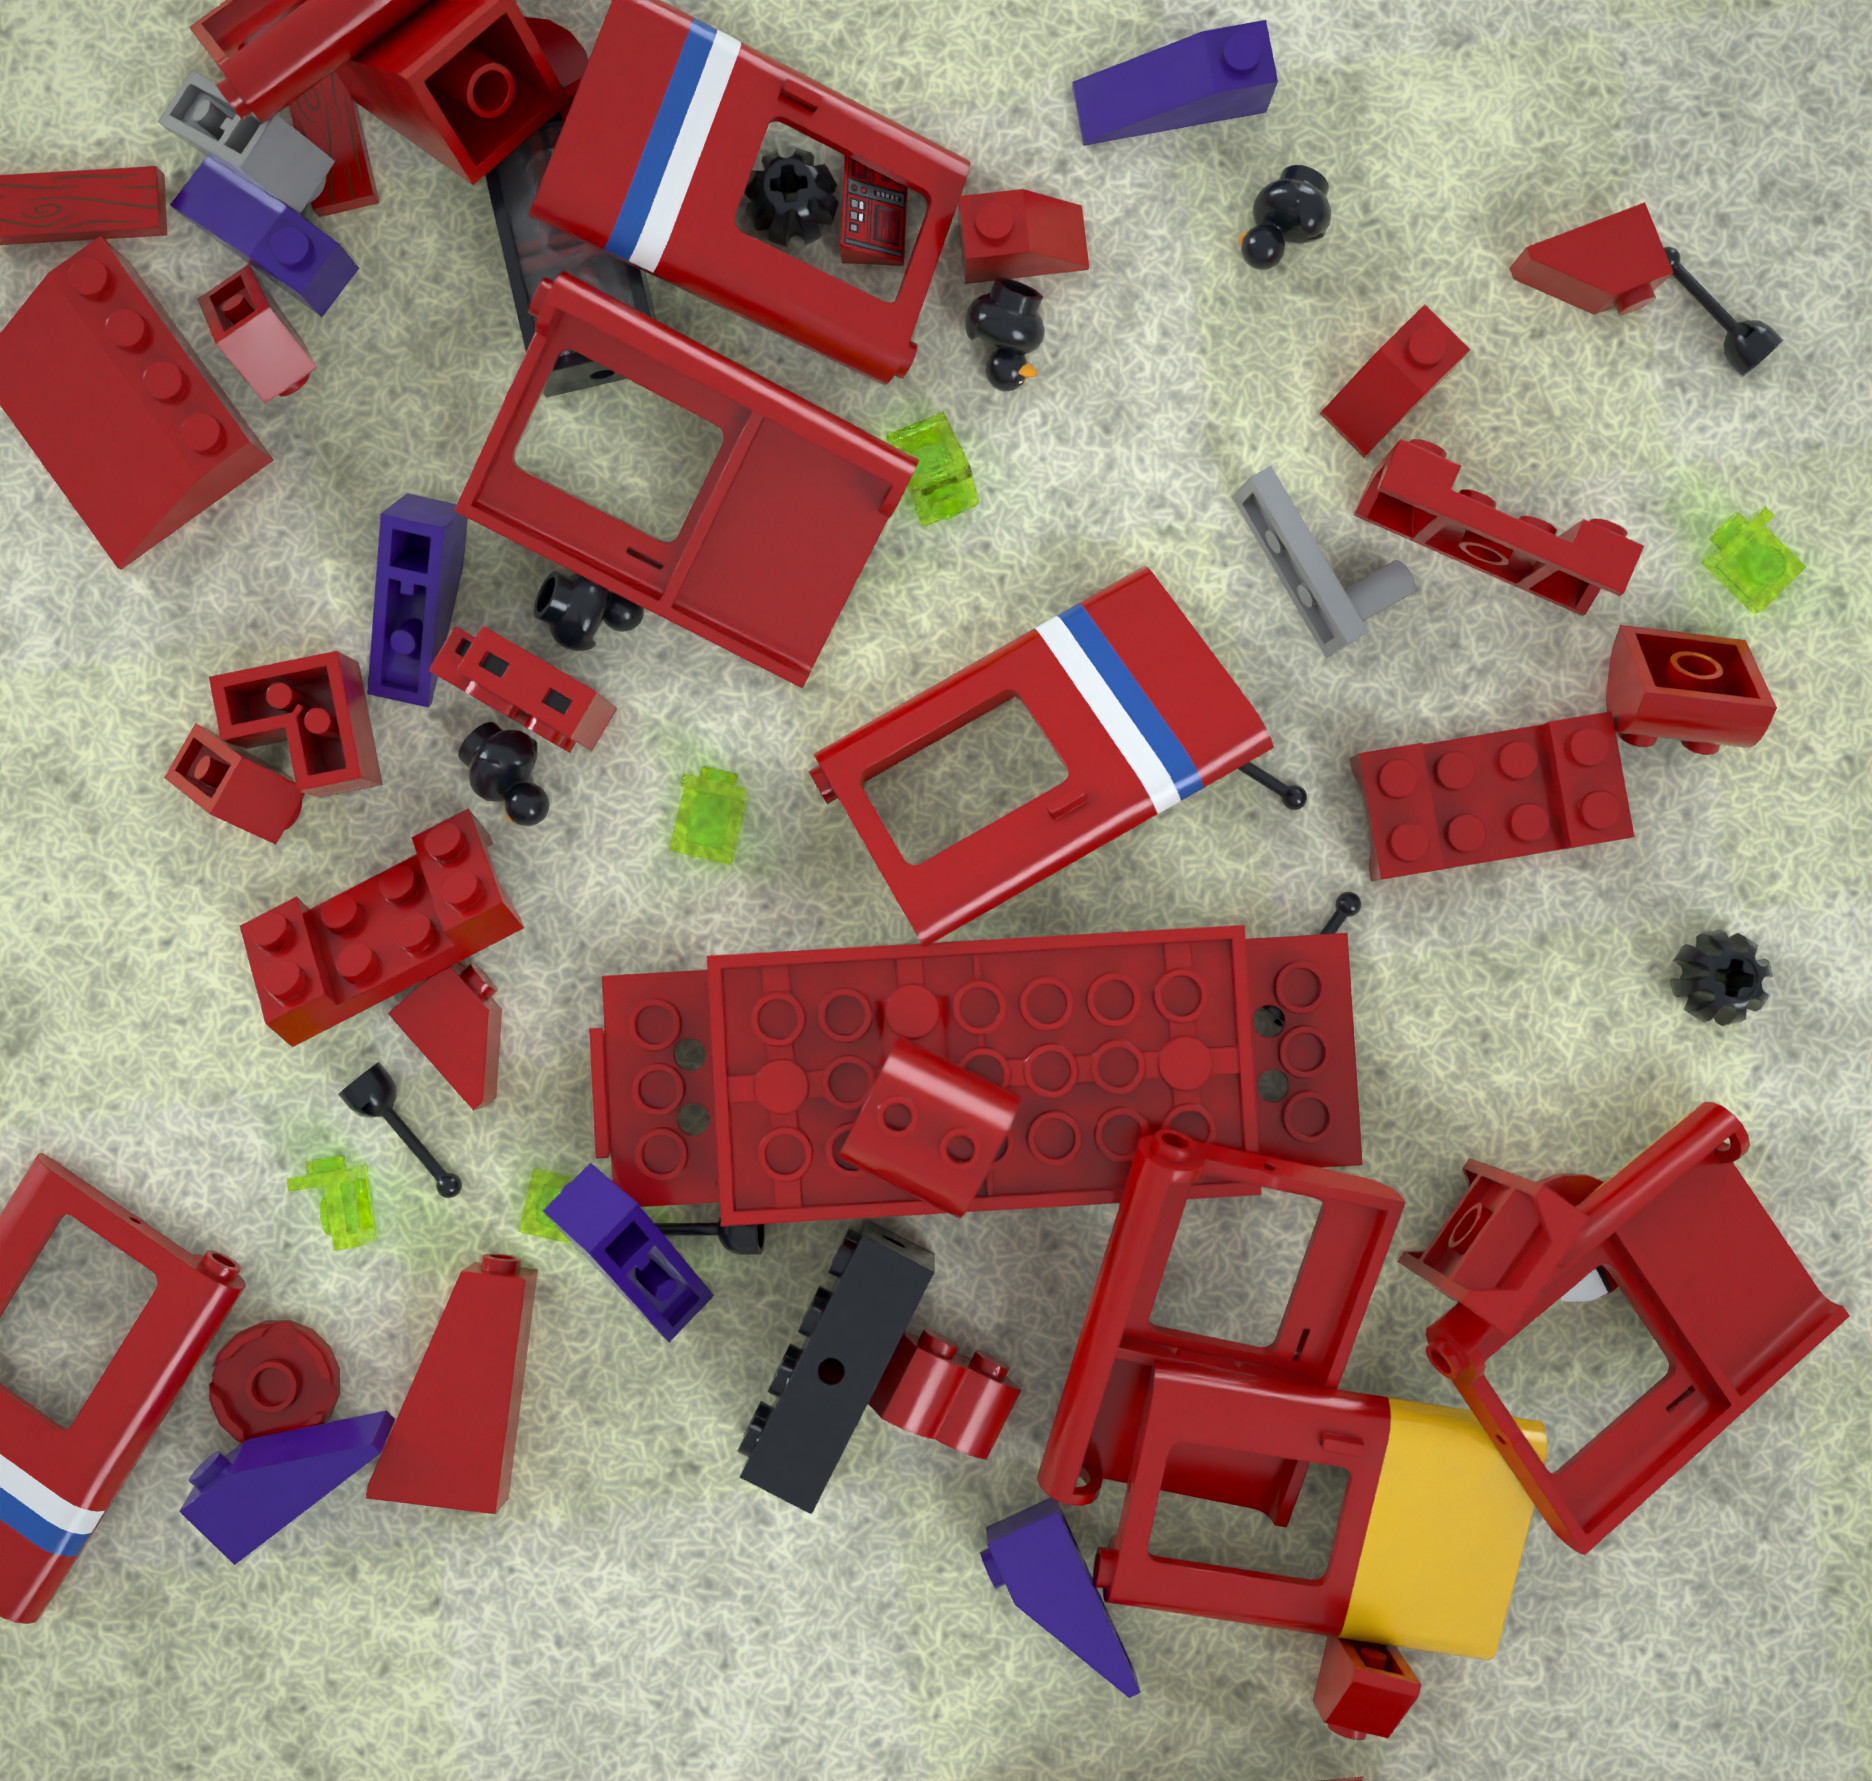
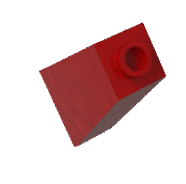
(464, 1404)

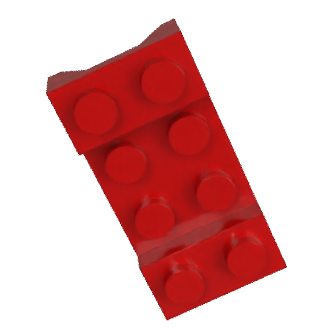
(1415, 500)
(1493, 796)
(380, 934)
(1500, 1246)

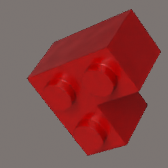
(312, 705)

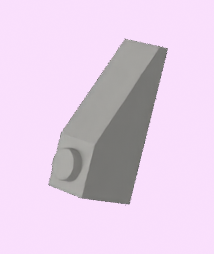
(264, 154)

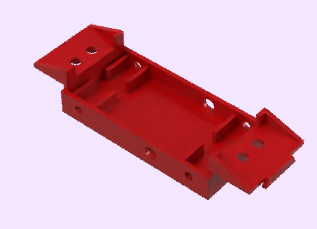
(1087, 1028)

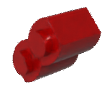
(945, 1393)

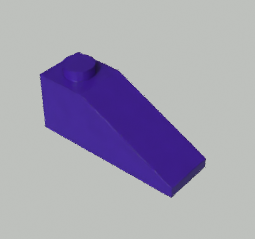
(1180, 85)
(266, 235)
(414, 595)
(629, 1251)
(276, 1478)
(1054, 1587)

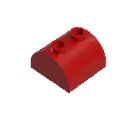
(1686, 690)
(930, 1127)

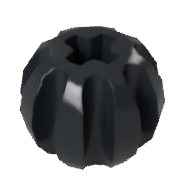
(786, 175)
(1728, 956)

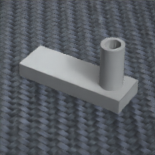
(1328, 610)

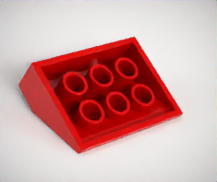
(120, 404)

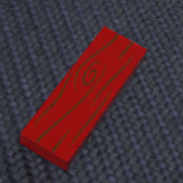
(333, 123)
(82, 205)

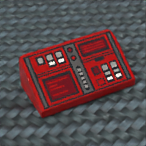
(872, 217)

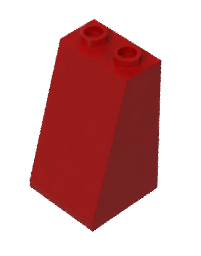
(459, 82)

